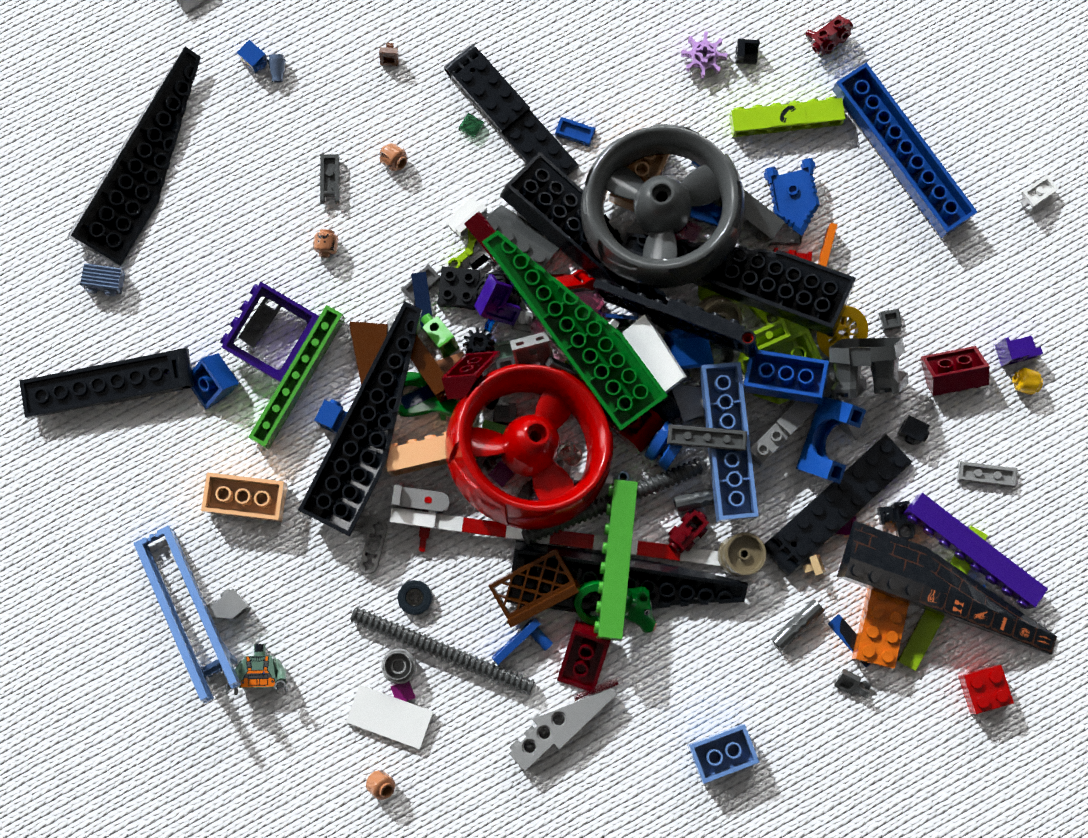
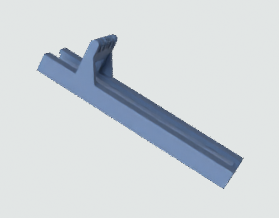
(196, 671)

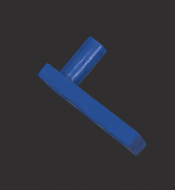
(530, 628)

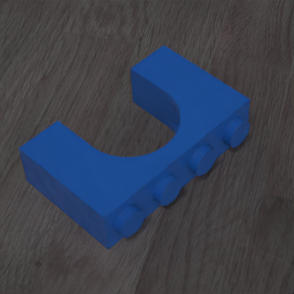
(814, 455)

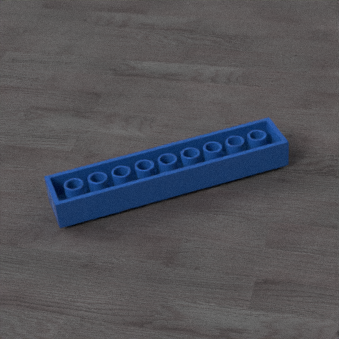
(904, 150)

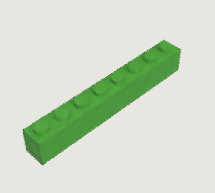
(297, 377)
(617, 560)

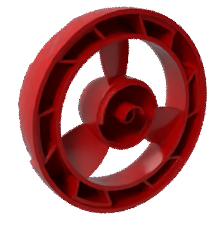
(529, 447)

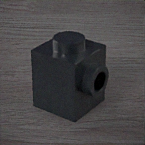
(913, 430)

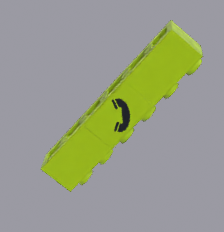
(787, 117)

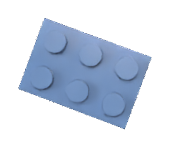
(723, 753)

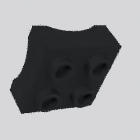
(458, 287)

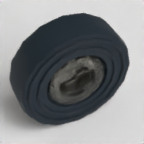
(421, 590)

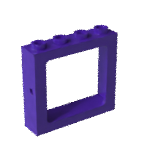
(247, 307)

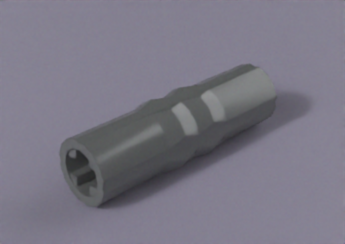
(694, 500)
(797, 624)

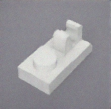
(1038, 191)

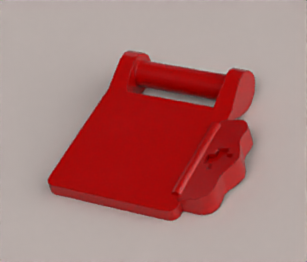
(577, 280)

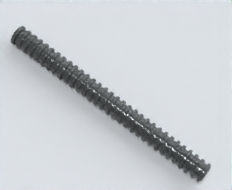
(644, 488)
(441, 650)

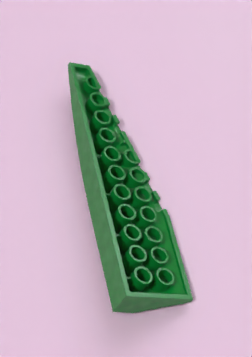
(583, 337)

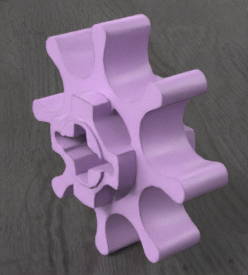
(710, 52)

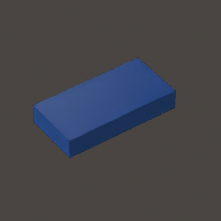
(575, 131)

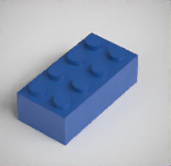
(787, 377)

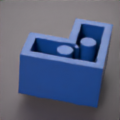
(330, 415)

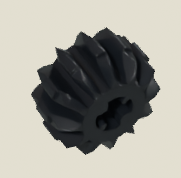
(471, 345)

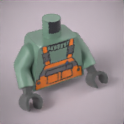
(260, 671)

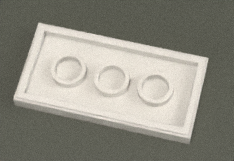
(654, 353)
(389, 716)

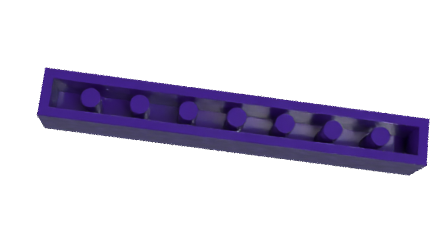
(976, 551)

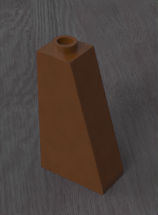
(367, 342)
(428, 369)

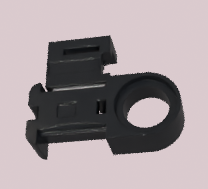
(895, 514)

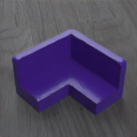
(493, 302)
(1017, 350)

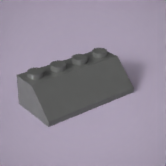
(524, 236)

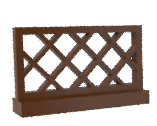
(541, 603)

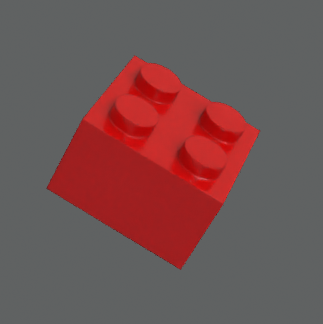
(985, 689)

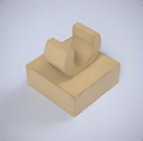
(816, 565)

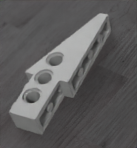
(784, 427)
(575, 716)

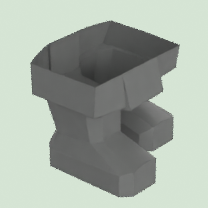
(879, 354)

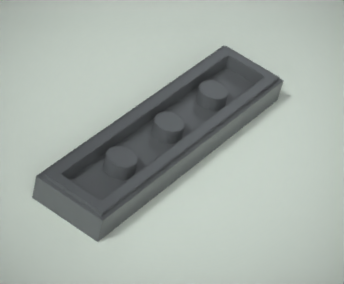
(707, 437)

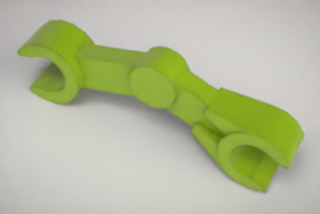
(468, 251)

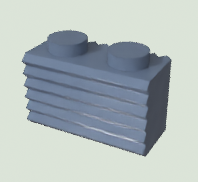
(103, 279)

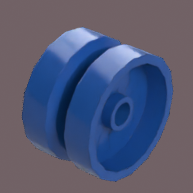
(659, 445)

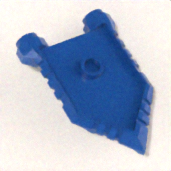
(794, 195)

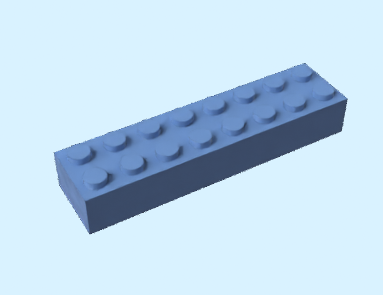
(730, 469)

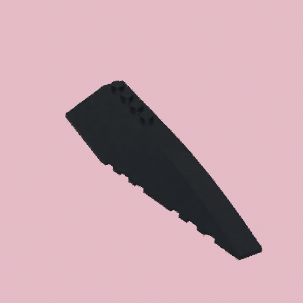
(554, 208)

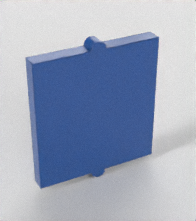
(619, 316)

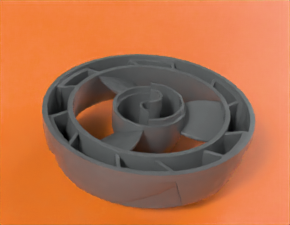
(663, 206)

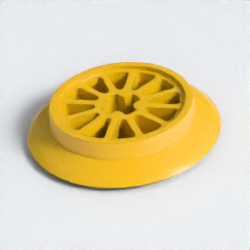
(860, 326)

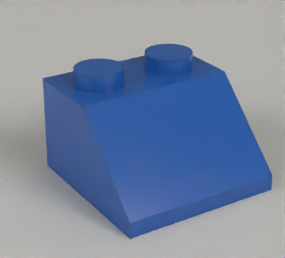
(688, 349)
(212, 380)

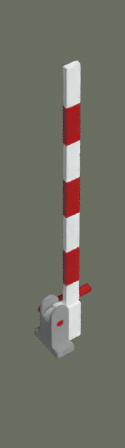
(434, 502)

